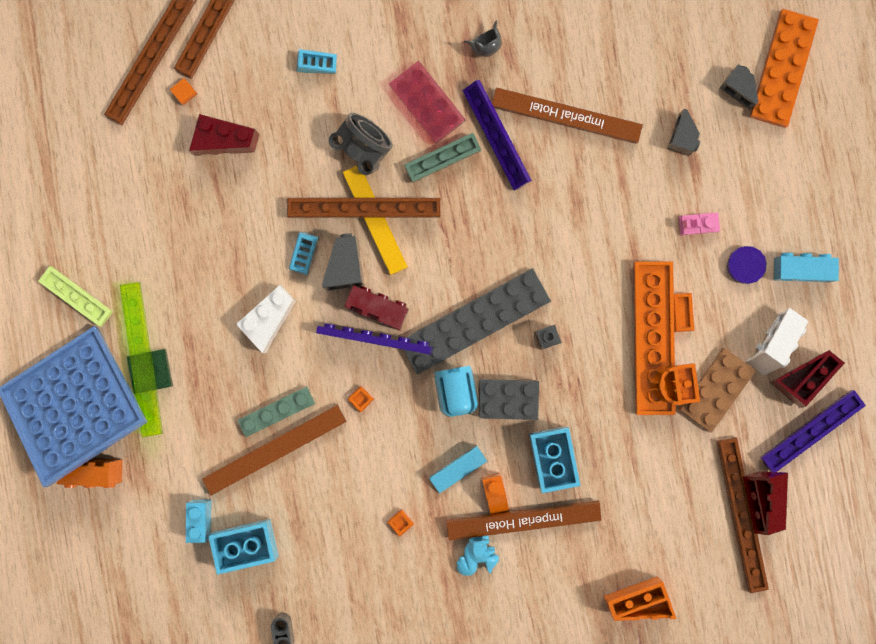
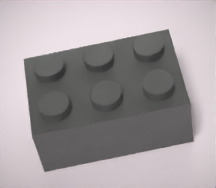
(508, 399)

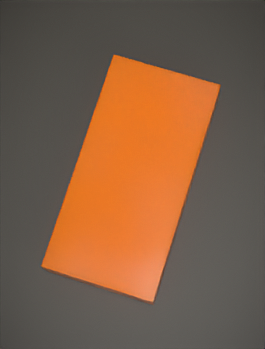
(683, 312)

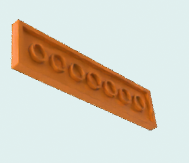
(653, 334)

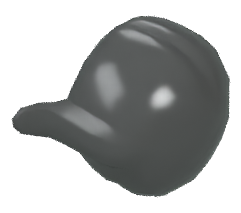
(487, 43)

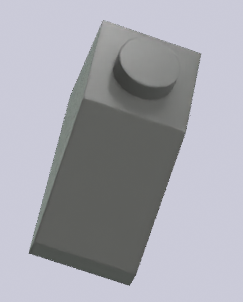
(741, 86)
(685, 135)

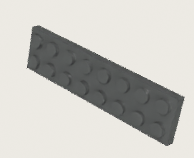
(478, 319)

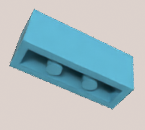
(806, 268)

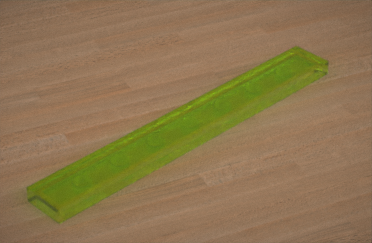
(141, 357)

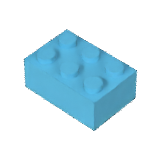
(554, 459)
(243, 546)

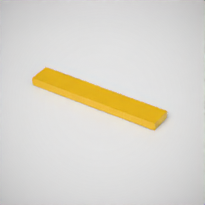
(378, 226)

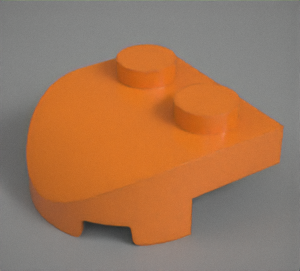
(680, 384)

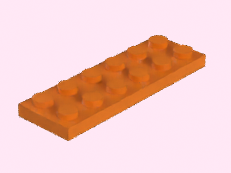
(784, 68)

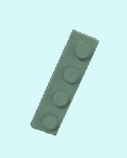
(442, 157)
(276, 411)

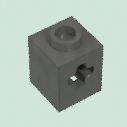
(547, 337)

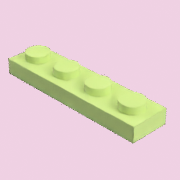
(75, 296)

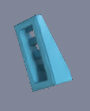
(316, 68)
(302, 235)

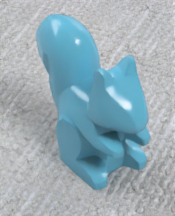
(476, 552)

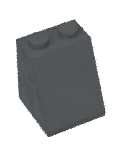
(344, 264)

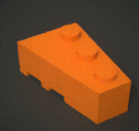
(94, 473)
(640, 601)

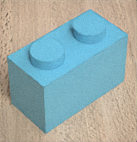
(198, 521)

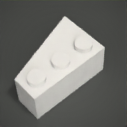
(265, 320)
(779, 343)

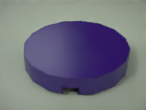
(746, 265)

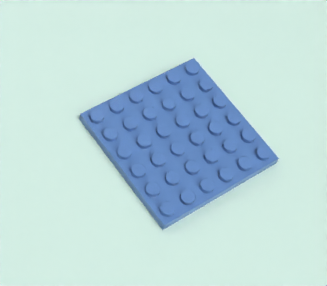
(71, 406)

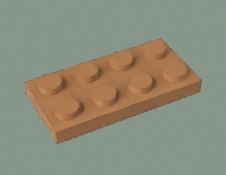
(718, 389)

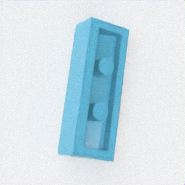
(457, 469)

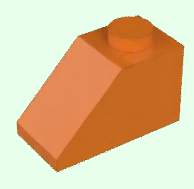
(495, 493)

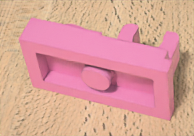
(699, 224)

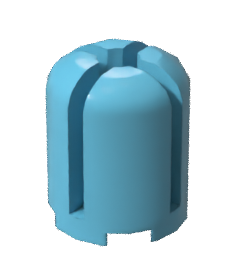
(456, 391)

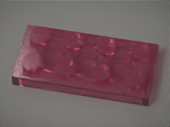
(427, 102)

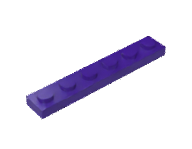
(496, 135)
(383, 339)
(812, 431)

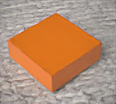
(183, 91)
(360, 399)
(400, 522)

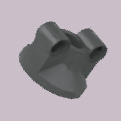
(362, 142)

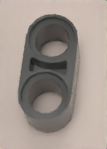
(281, 633)

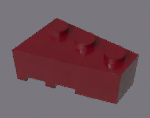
(220, 136)
(377, 307)
(809, 378)
(767, 501)

